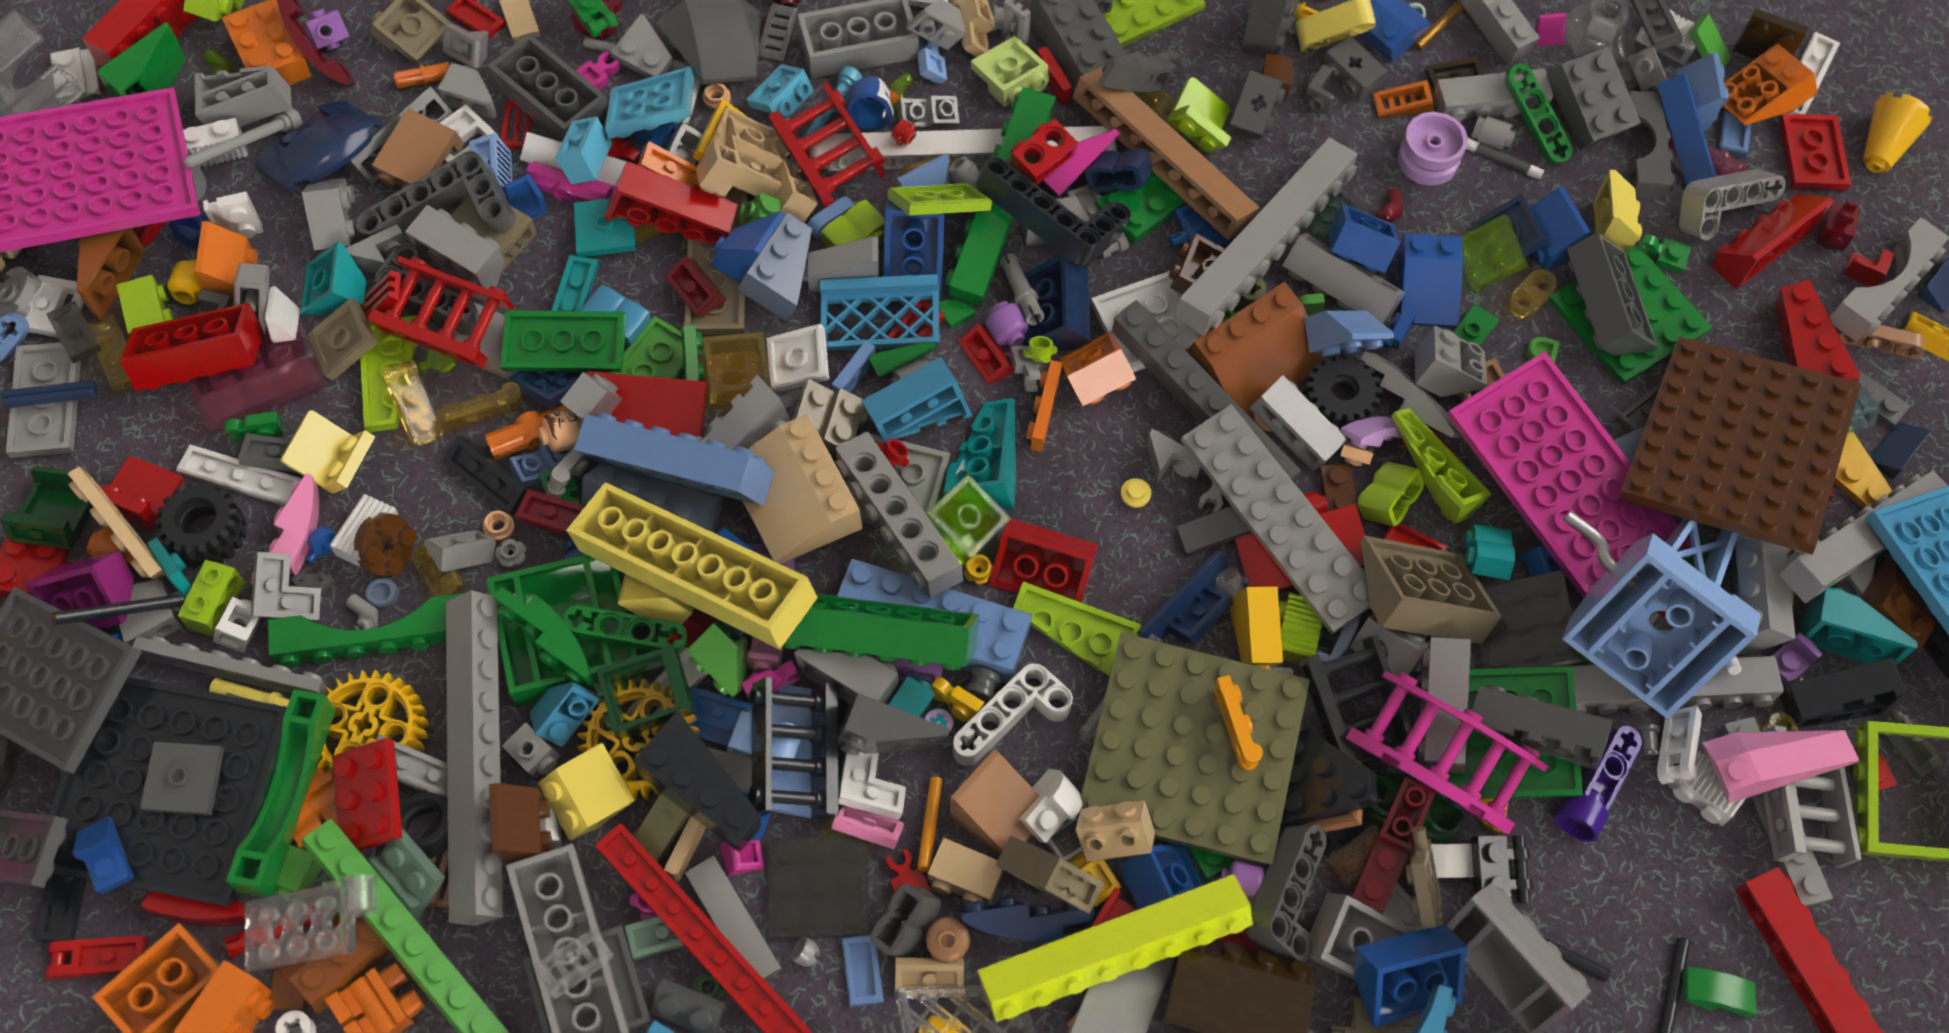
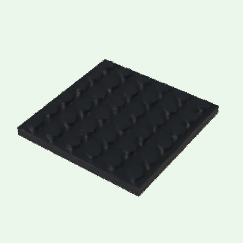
(171, 851)

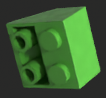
(722, 656)

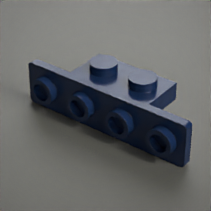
(1193, 605)

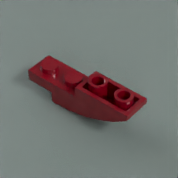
(1393, 845)

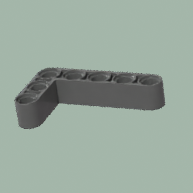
(440, 194)

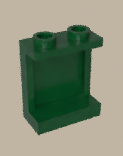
(50, 513)

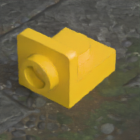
(1099, 870)

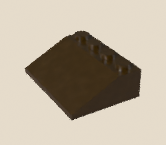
(1239, 991)

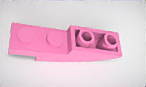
(296, 523)

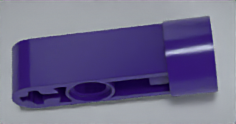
(1599, 787)

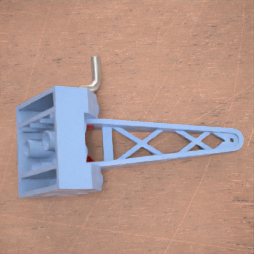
(1652, 577)

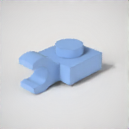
(931, 64)

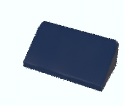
(1937, 290)
(1898, 448)

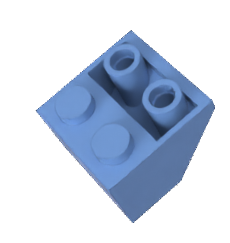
(1707, 87)
(1345, 332)

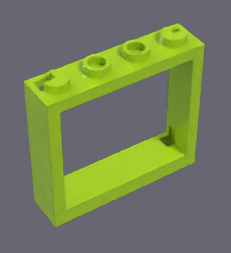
(1866, 799)

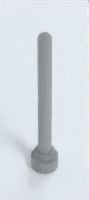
(285, 122)

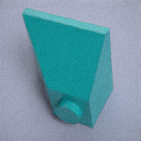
(331, 281)

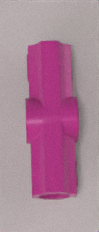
(555, 181)

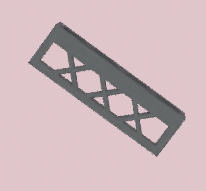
(379, 137)

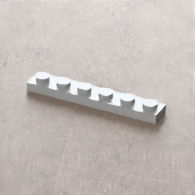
(223, 666)
(1802, 870)

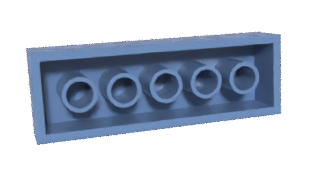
(675, 459)
(1000, 628)

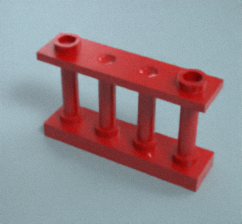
(812, 166)
(443, 340)

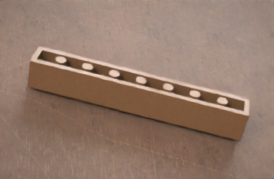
(1171, 155)

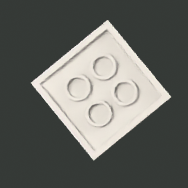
(1157, 299)

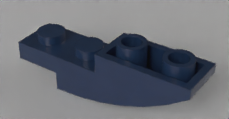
(1013, 921)

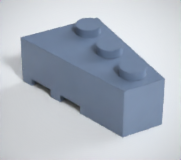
(779, 269)

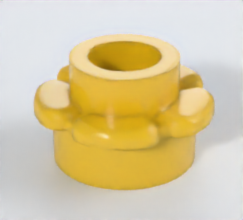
(981, 562)

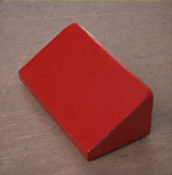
(986, 354)

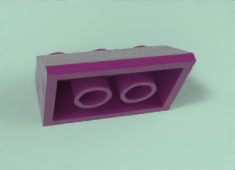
(87, 584)

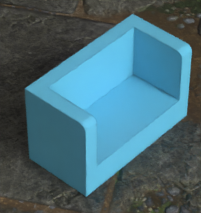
(583, 150)

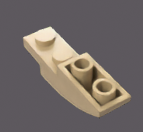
(977, 22)

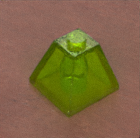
(967, 518)

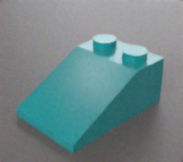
(1853, 629)

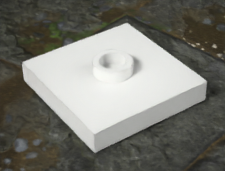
(797, 357)

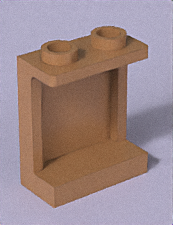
(415, 149)

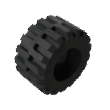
(192, 504)

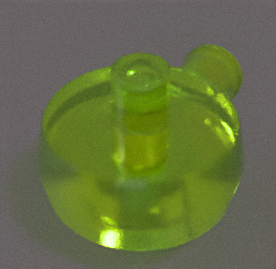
(437, 362)

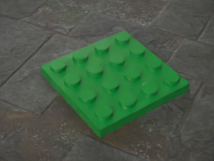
(1666, 309)
(1547, 685)

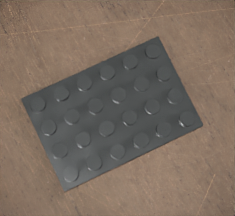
(56, 679)

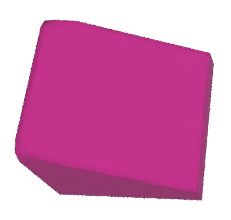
(1550, 29)
(748, 860)

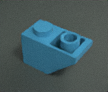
(562, 711)

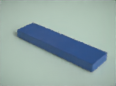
(1686, 129)

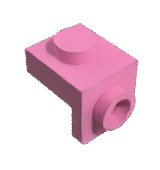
(763, 656)

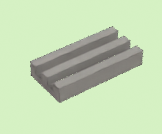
(1021, 22)

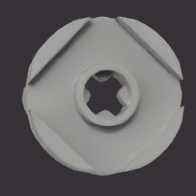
(18, 291)

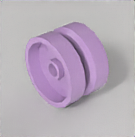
(1432, 148)

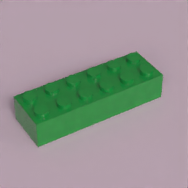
(888, 631)

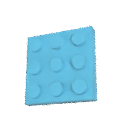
(650, 103)

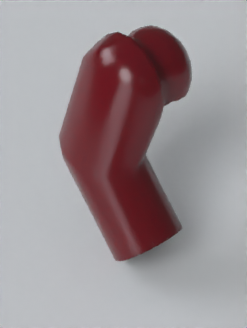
(1393, 209)

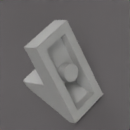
(465, 46)
(370, 252)
(1168, 452)

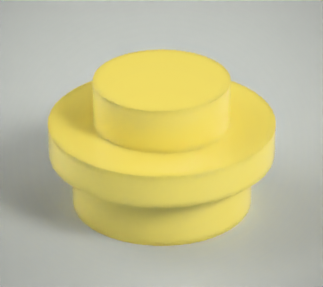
(1135, 493)

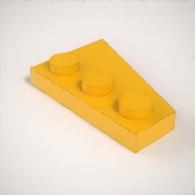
(1859, 475)

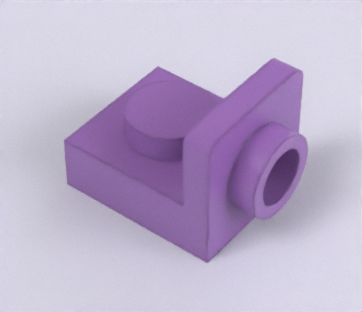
(1796, 657)

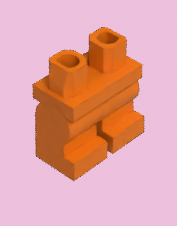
(318, 805)
(373, 1006)

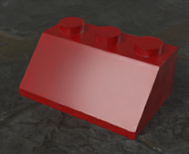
(1043, 560)

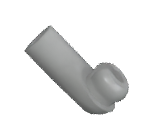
(366, 612)

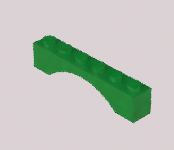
(301, 640)
(264, 849)

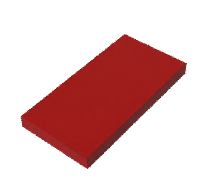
(660, 402)
(1266, 573)

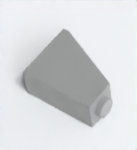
(842, 261)

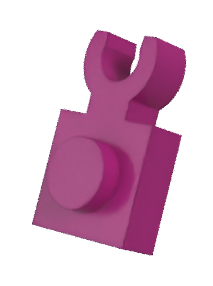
(598, 73)
(784, 675)

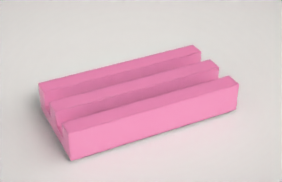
(868, 826)

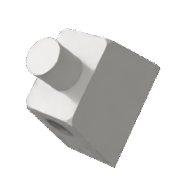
(150, 623)

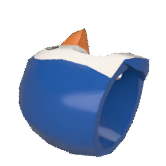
(869, 102)

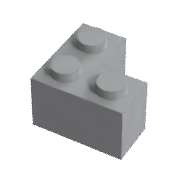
(327, 212)

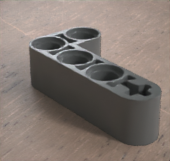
(422, 289)
(1285, 892)

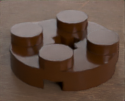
(398, 549)

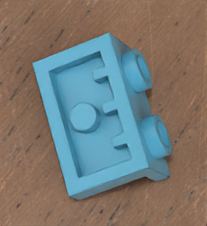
(782, 91)

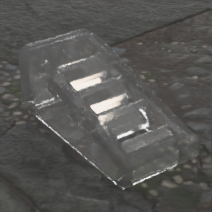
(581, 972)

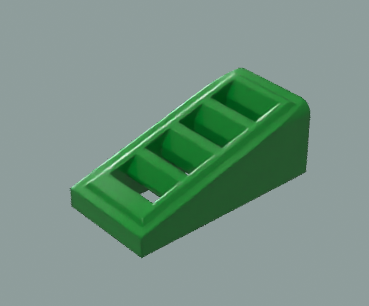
(890, 360)

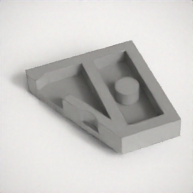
(642, 50)

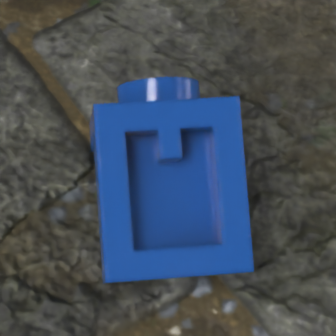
(1401, 326)

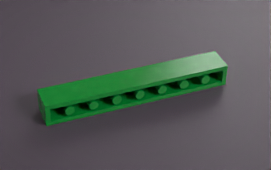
(990, 229)

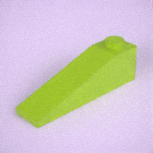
(1445, 476)

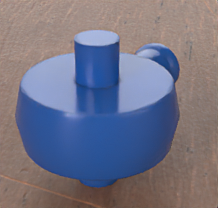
(319, 543)

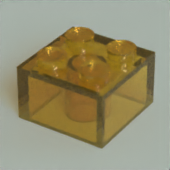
(732, 364)

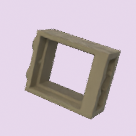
(1050, 874)

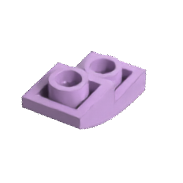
(1370, 431)

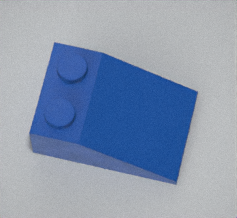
(913, 243)
(1431, 278)

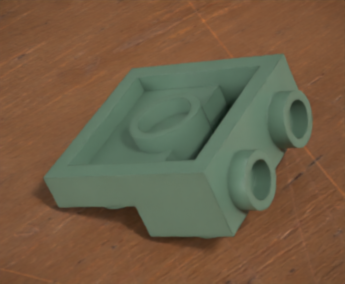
(408, 874)

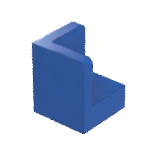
(526, 196)

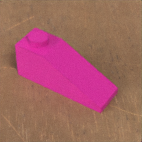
(1085, 154)

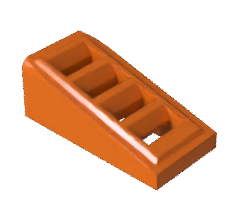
(1411, 90)

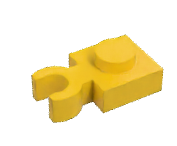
(960, 702)

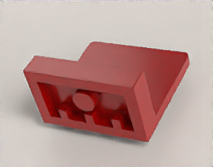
(140, 490)

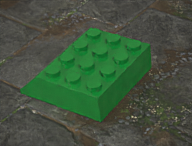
(560, 585)

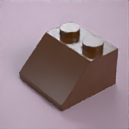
(518, 822)

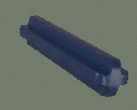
(49, 394)

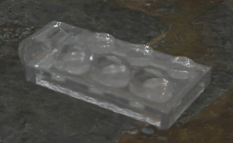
(350, 895)

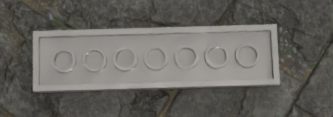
(1280, 517)

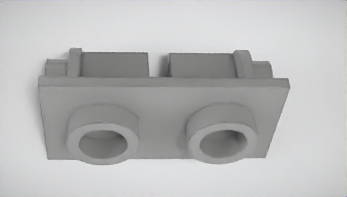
(1647, 69)

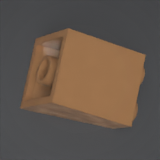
(992, 803)

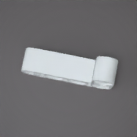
(1005, 717)

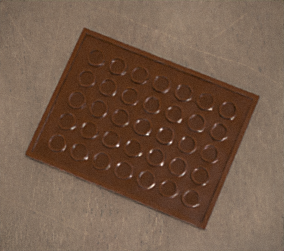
(1742, 444)

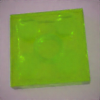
(1491, 253)

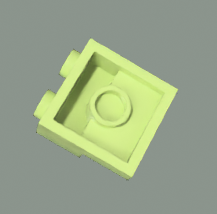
(1009, 69)

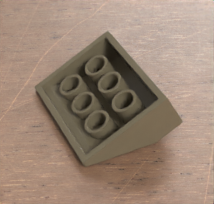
(1426, 591)

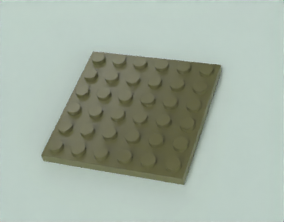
(1170, 747)

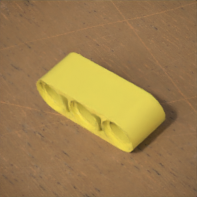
(1335, 24)

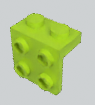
(1200, 116)

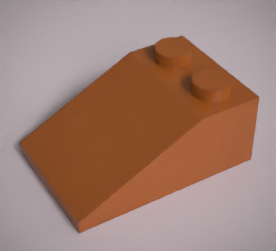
(102, 264)

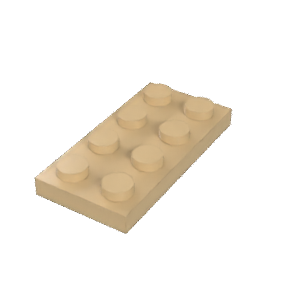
(108, 515)

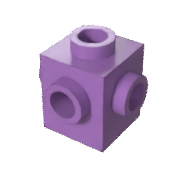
(335, 24)

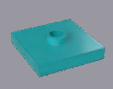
(601, 236)

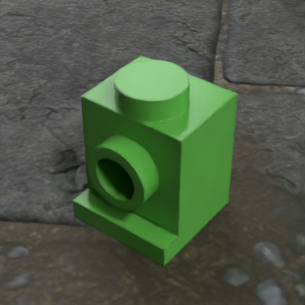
(758, 208)

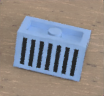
(496, 155)

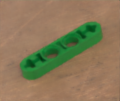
(1533, 116)
(627, 624)

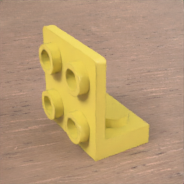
(326, 452)

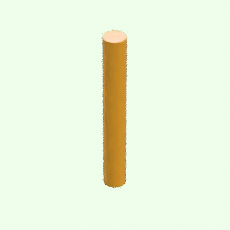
(929, 824)

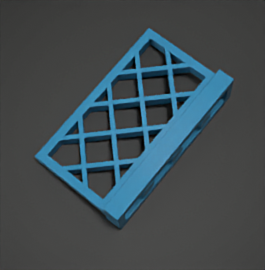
(883, 290)

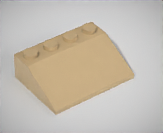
(807, 494)

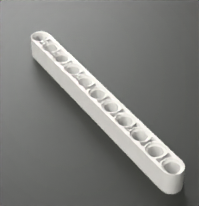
(972, 144)

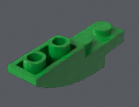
(551, 635)

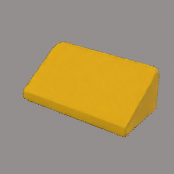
(1935, 335)

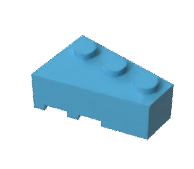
(917, 401)

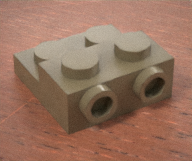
(409, 27)
(832, 413)

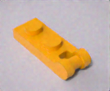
(1237, 724)

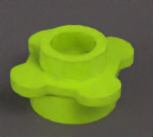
(1040, 349)

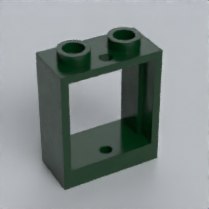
(606, 690)

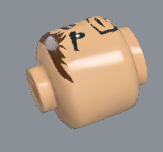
(560, 430)

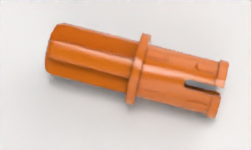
(420, 75)

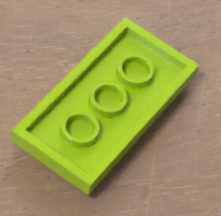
(1139, 18)

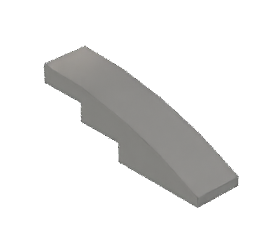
(1415, 396)

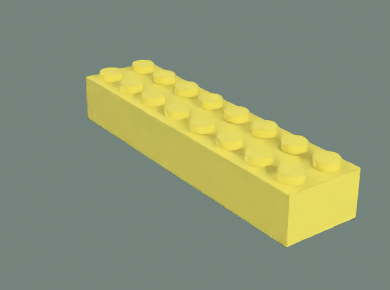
(693, 565)

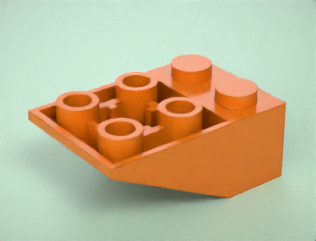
(1769, 87)

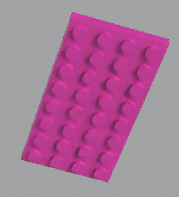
(1553, 460)

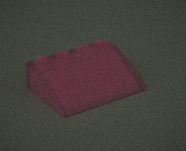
(277, 377)

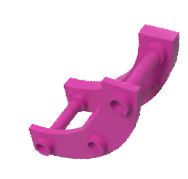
(1437, 775)

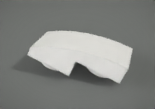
(1453, 860)

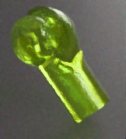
(218, 61)
(901, 85)

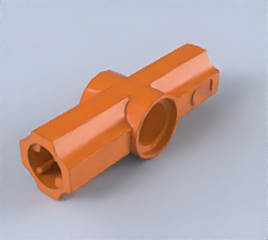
(518, 436)

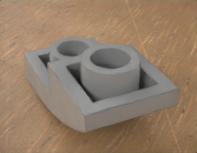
(929, 112)

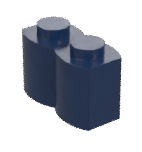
(1119, 170)

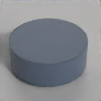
(382, 593)

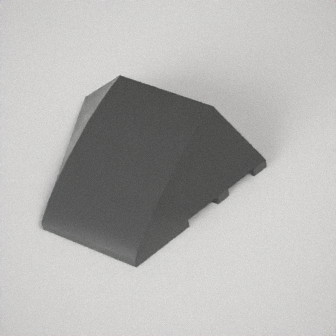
(715, 38)

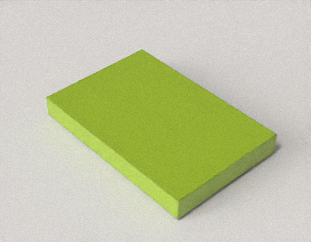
(939, 199)

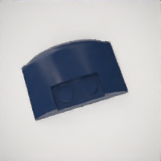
(318, 146)

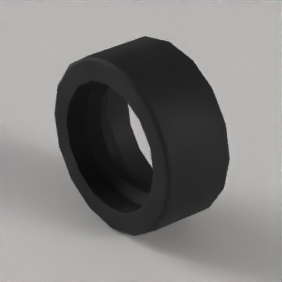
(420, 804)

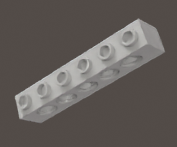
(933, 575)

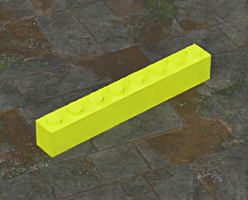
(1115, 948)

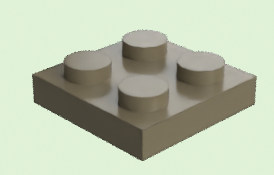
(341, 339)

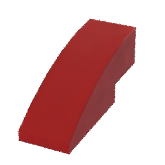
(193, 912)

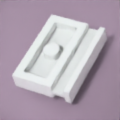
(80, 66)
(235, 214)

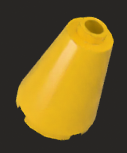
(1893, 130)

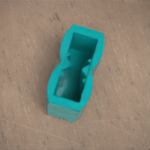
(1489, 551)

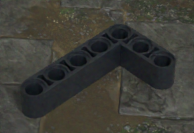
(1047, 217)

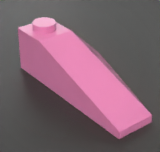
(1768, 760)

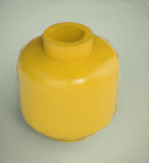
(184, 282)

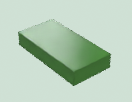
(1708, 39)

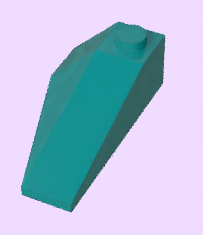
(990, 453)

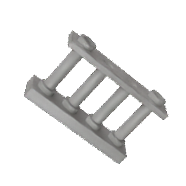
(1785, 817)

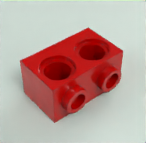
(1048, 157)

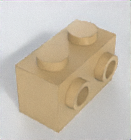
(1115, 830)

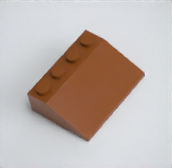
(1258, 347)

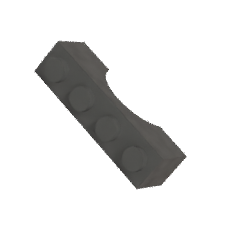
(1652, 174)

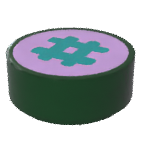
(941, 717)

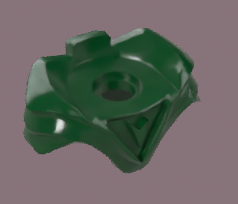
(1440, 821)

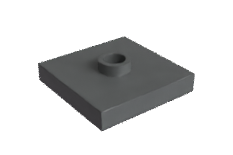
(182, 778)

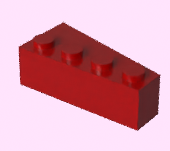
(669, 205)
(1810, 334)

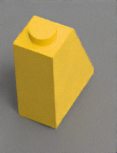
(1258, 626)

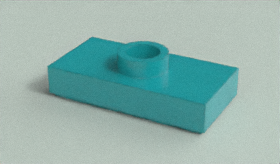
(171, 565)

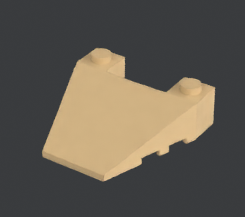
(755, 161)

